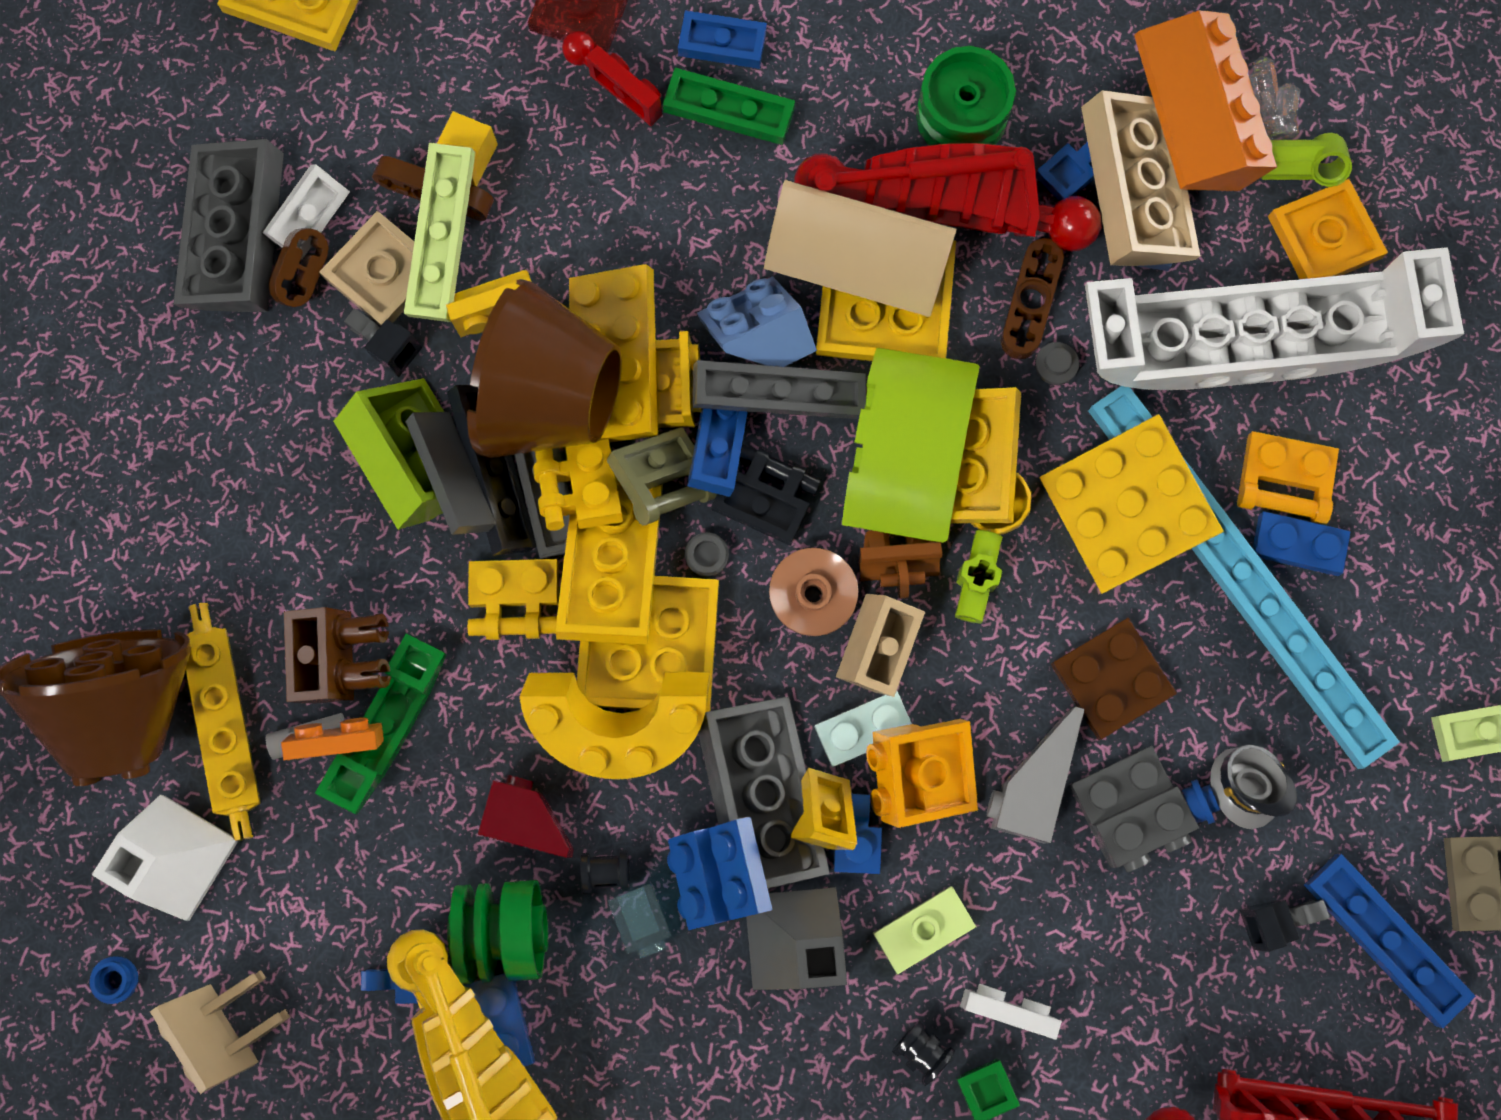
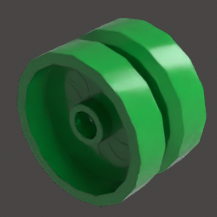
(965, 97)

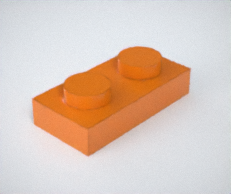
(313, 741)

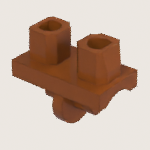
(898, 563)

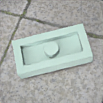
(851, 732)

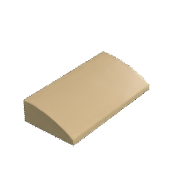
(1136, 184)
(858, 248)

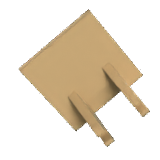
(205, 1037)

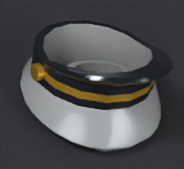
(1252, 786)

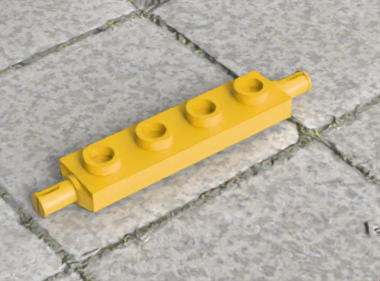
(221, 723)

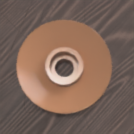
(813, 569)

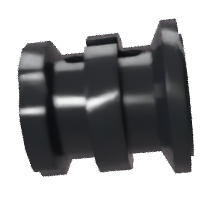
(923, 1052)

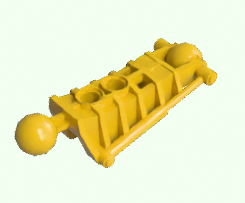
(458, 1049)

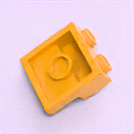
(923, 772)

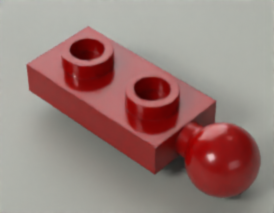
(614, 76)

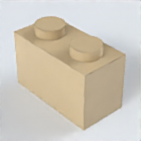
(880, 644)

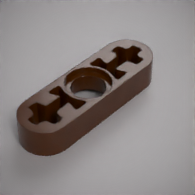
(409, 178)
(1051, 274)

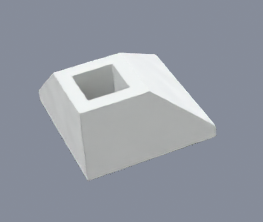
(166, 858)

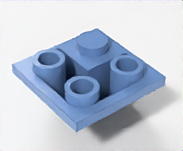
(760, 324)

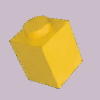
(470, 133)

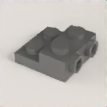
(1134, 810)

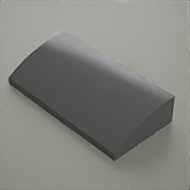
(227, 207)
(757, 774)

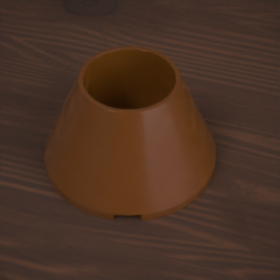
(540, 377)

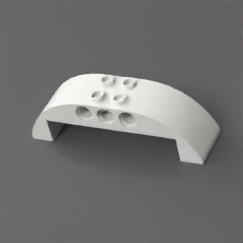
(1273, 326)

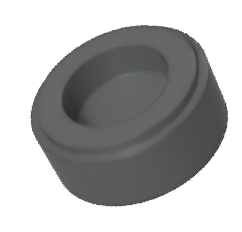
(707, 555)

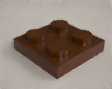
(1113, 679)

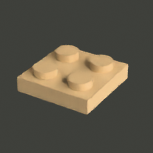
(374, 269)

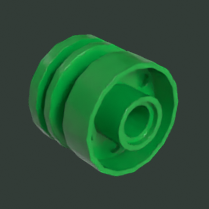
(489, 932)

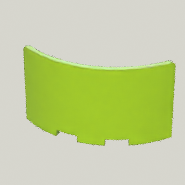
(911, 445)

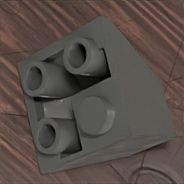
(797, 942)

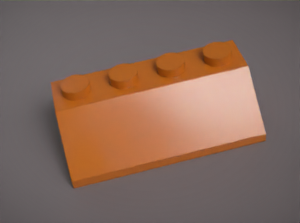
(1205, 102)

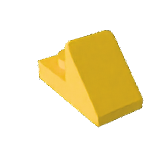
(827, 812)

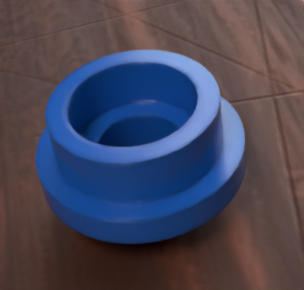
(1201, 802)
(100, 980)

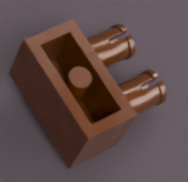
(321, 654)

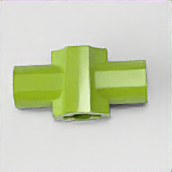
(973, 597)

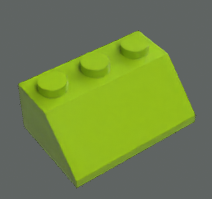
(382, 445)

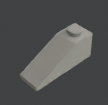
(1034, 791)

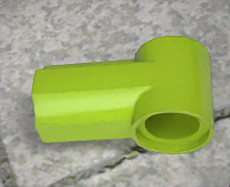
(1302, 160)

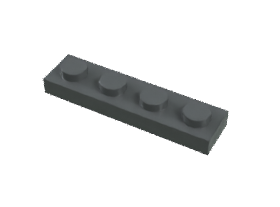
(778, 389)

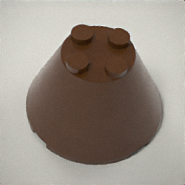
(100, 700)

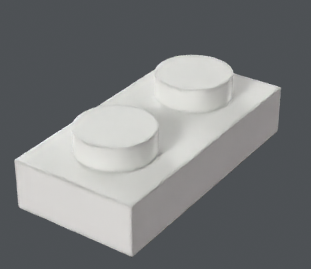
(307, 206)
(1030, 1016)

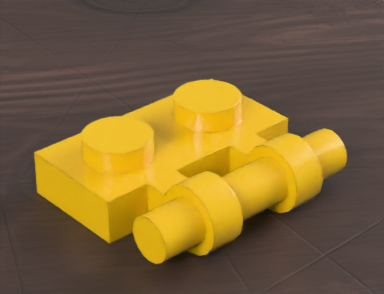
(592, 481)
(513, 584)

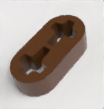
(289, 262)

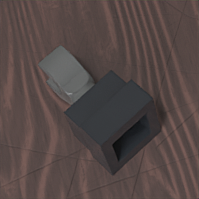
(388, 345)
(1275, 924)

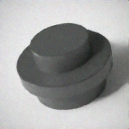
(1057, 363)

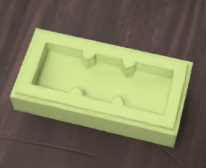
(924, 930)

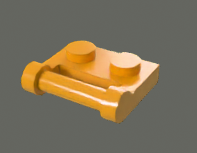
(1289, 464)

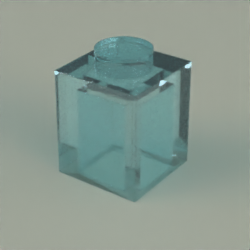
(641, 920)

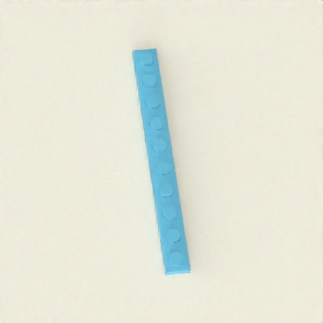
(1272, 614)

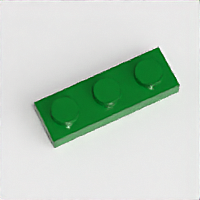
(728, 106)

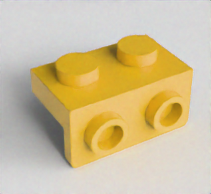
(474, 305)
(675, 381)

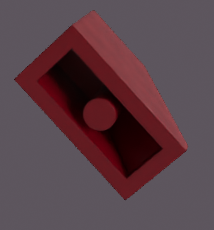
(523, 818)

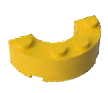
(613, 742)

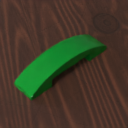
(357, 774)

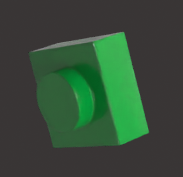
(987, 1091)

